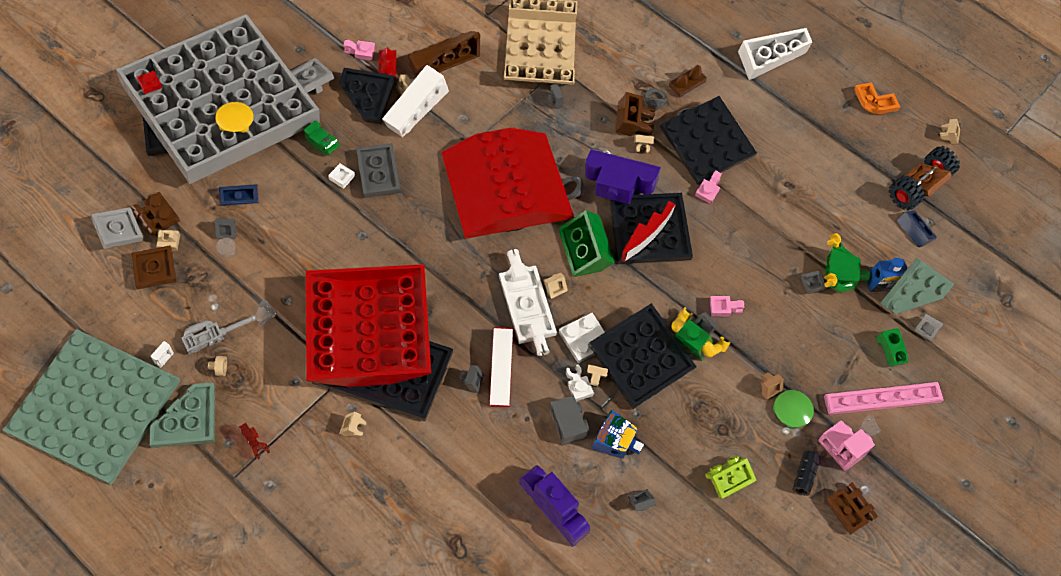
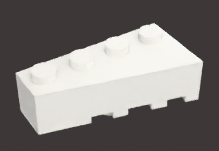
(771, 51)
(416, 101)

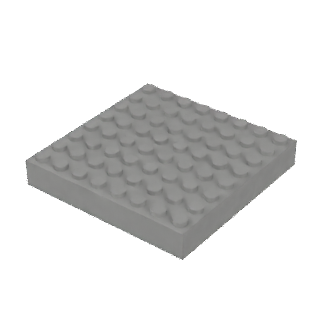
(203, 75)

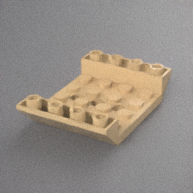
(545, 26)

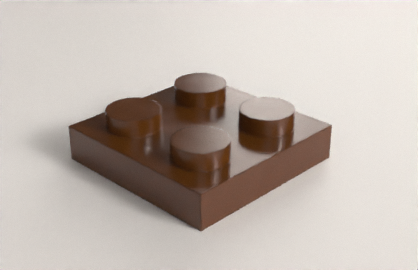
(153, 267)

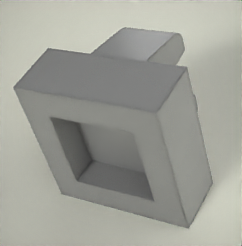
(928, 327)

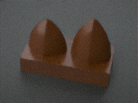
(688, 81)

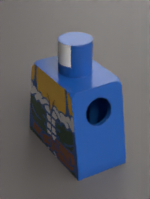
(886, 274)
(617, 437)

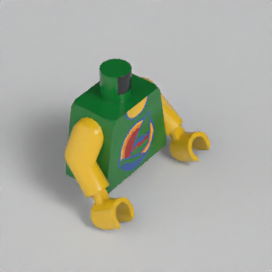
(695, 338)

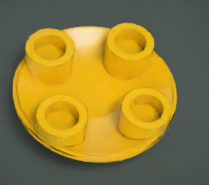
(234, 117)

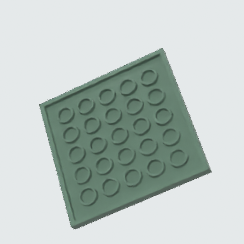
(92, 406)

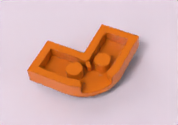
(873, 103)

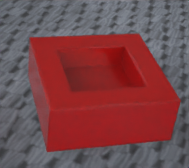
(149, 82)

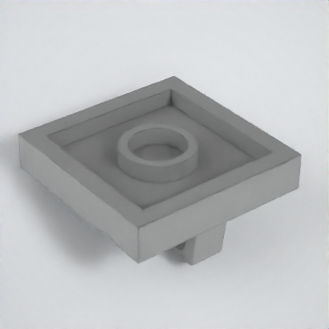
(312, 75)
(117, 227)

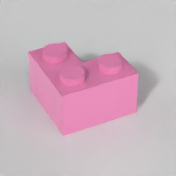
(846, 446)

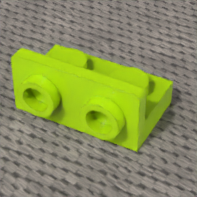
(731, 476)

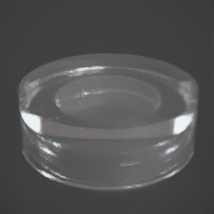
(226, 247)

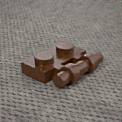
(160, 210)
(847, 511)

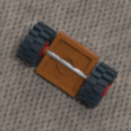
(924, 179)

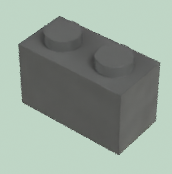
(568, 420)

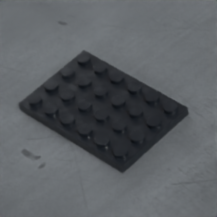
(408, 397)

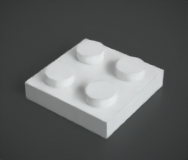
(579, 334)

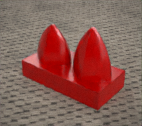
(388, 62)

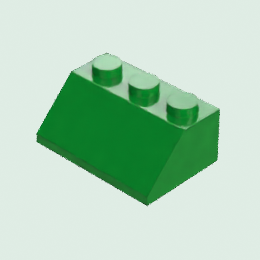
(586, 244)

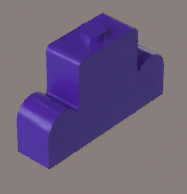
(620, 176)
(556, 503)

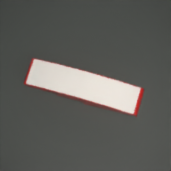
(646, 233)
(501, 367)

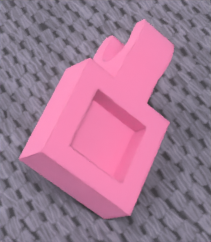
(362, 49)
(709, 189)
(722, 306)

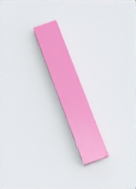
(883, 398)

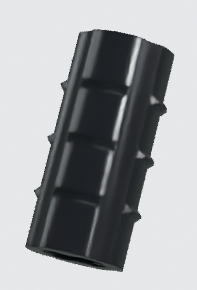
(806, 473)

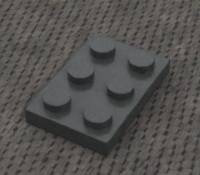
(378, 170)

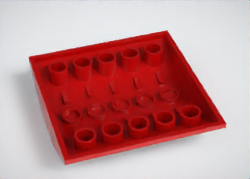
(505, 182)
(366, 325)

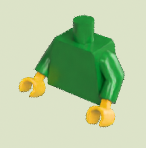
(842, 267)

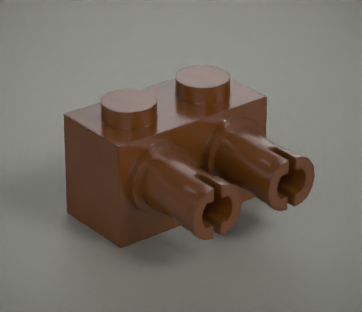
(630, 113)

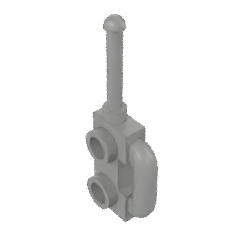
(209, 337)

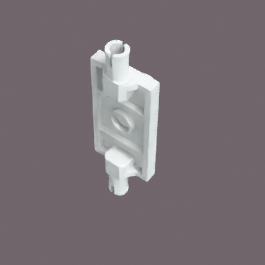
(527, 303)

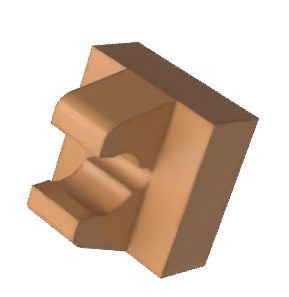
(771, 385)

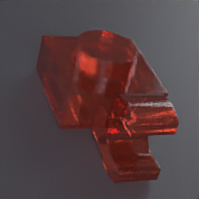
(251, 436)

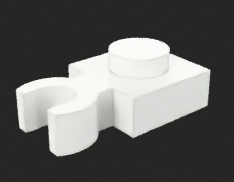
(579, 386)

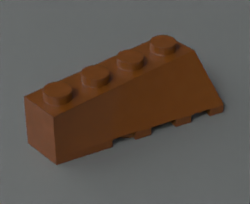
(447, 53)

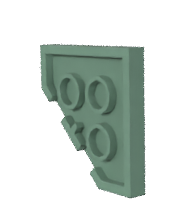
(916, 288)
(187, 419)

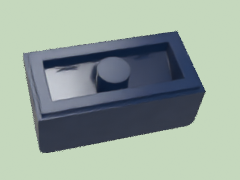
(238, 194)
(916, 228)

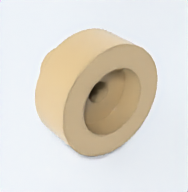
(219, 365)

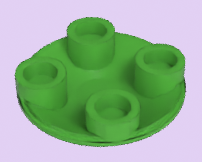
(793, 408)

